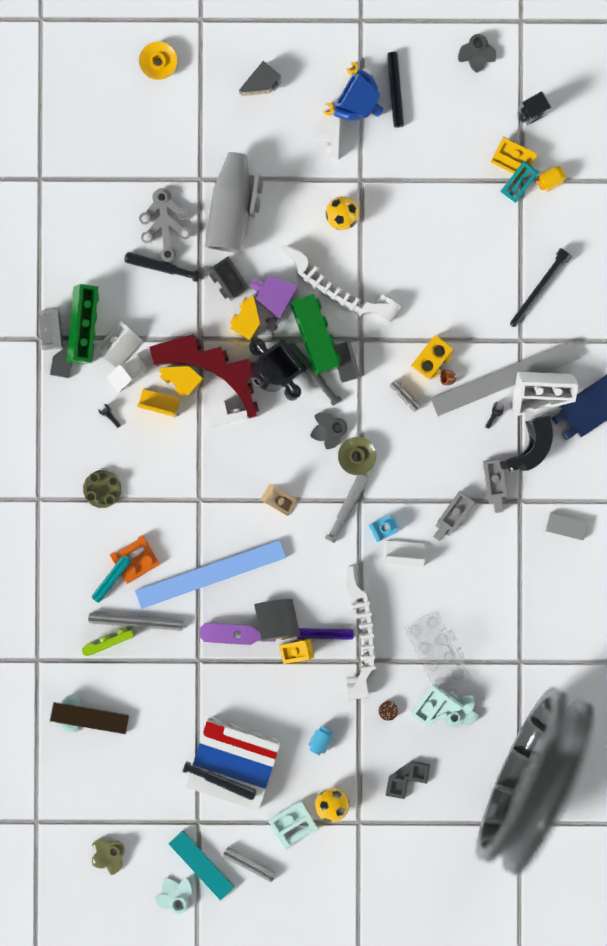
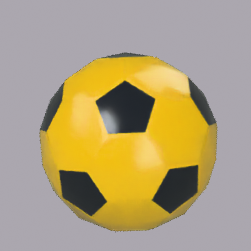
(342, 213)
(332, 805)

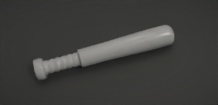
(348, 504)

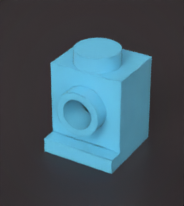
(376, 529)

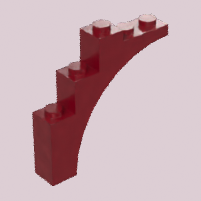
(186, 351)

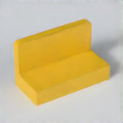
(158, 403)

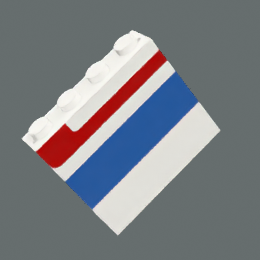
(236, 756)

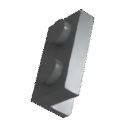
(228, 278)

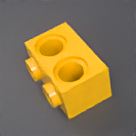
(429, 355)

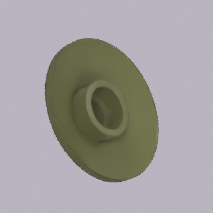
(361, 446)

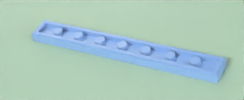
(210, 574)

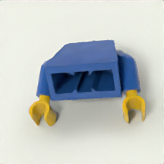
(358, 97)

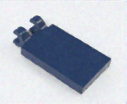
(587, 410)

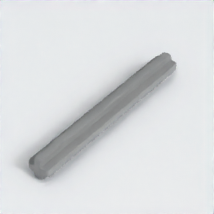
(133, 621)

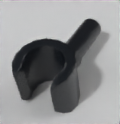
(495, 413)
(109, 415)

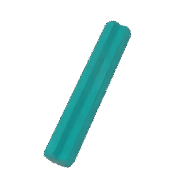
(111, 578)

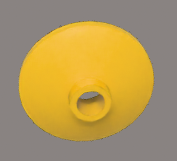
(156, 51)

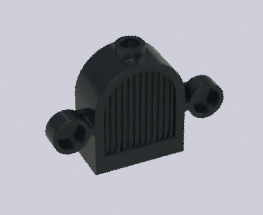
(276, 368)

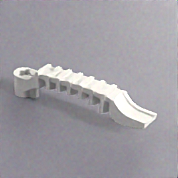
(383, 308)
(357, 684)

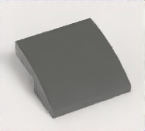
(277, 619)

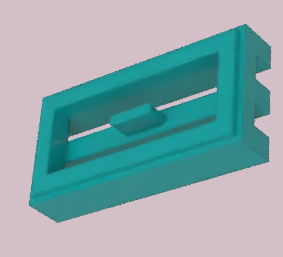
(529, 168)

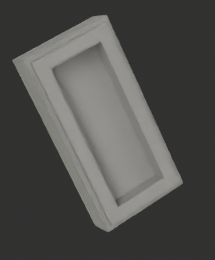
(566, 526)

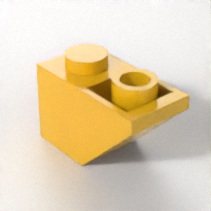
(247, 321)
(182, 377)

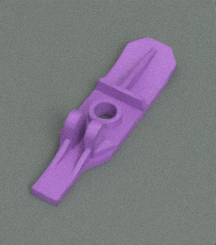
(225, 634)

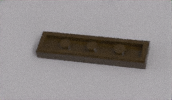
(89, 718)

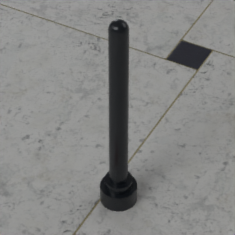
(561, 258)

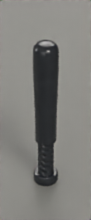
(146, 262)
(228, 784)

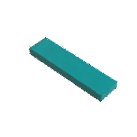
(201, 865)

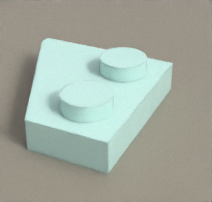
(435, 705)

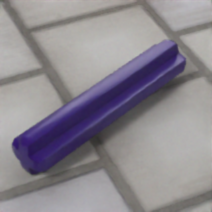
(339, 634)

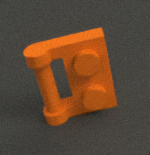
(141, 563)

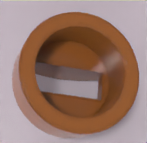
(447, 377)

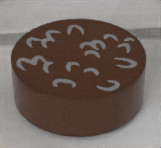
(388, 710)

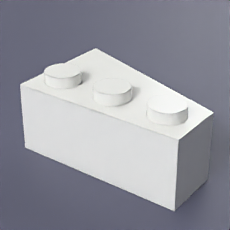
(543, 390)

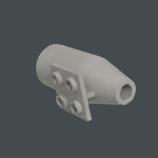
(231, 202)

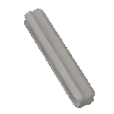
(249, 864)

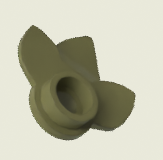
(106, 857)

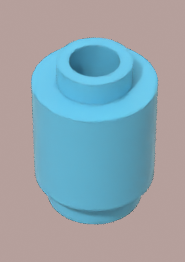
(321, 740)

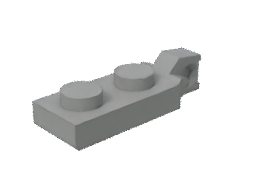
(495, 483)
(453, 515)

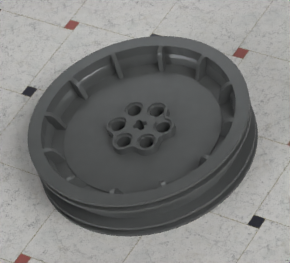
(535, 781)

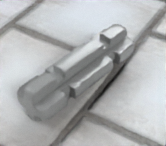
(405, 395)

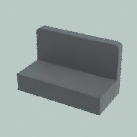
(348, 367)

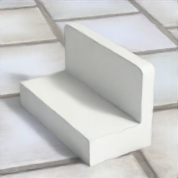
(119, 344)
(405, 553)

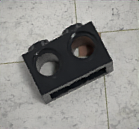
(533, 108)

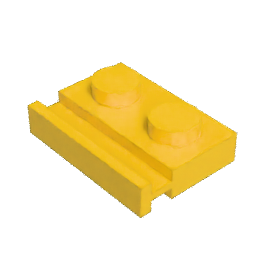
(511, 155)

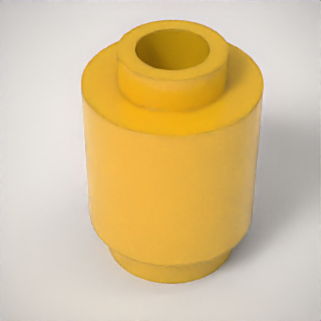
(551, 178)

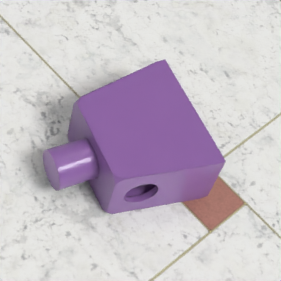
(274, 294)

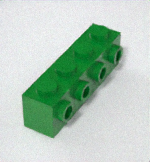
(82, 324)
(315, 335)

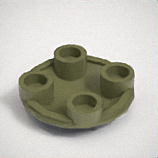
(102, 489)

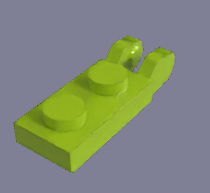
(106, 642)

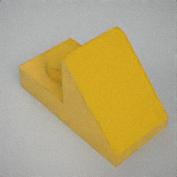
(296, 651)

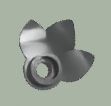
(477, 55)
(325, 430)

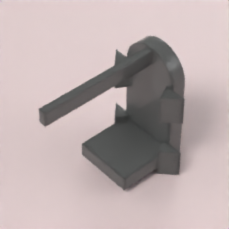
(271, 324)

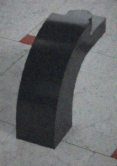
(539, 445)

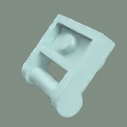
(290, 819)

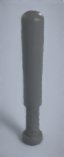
(318, 380)

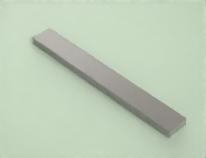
(503, 378)

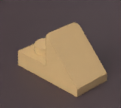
(278, 499)

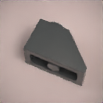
(261, 81)

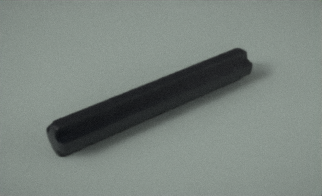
(395, 89)

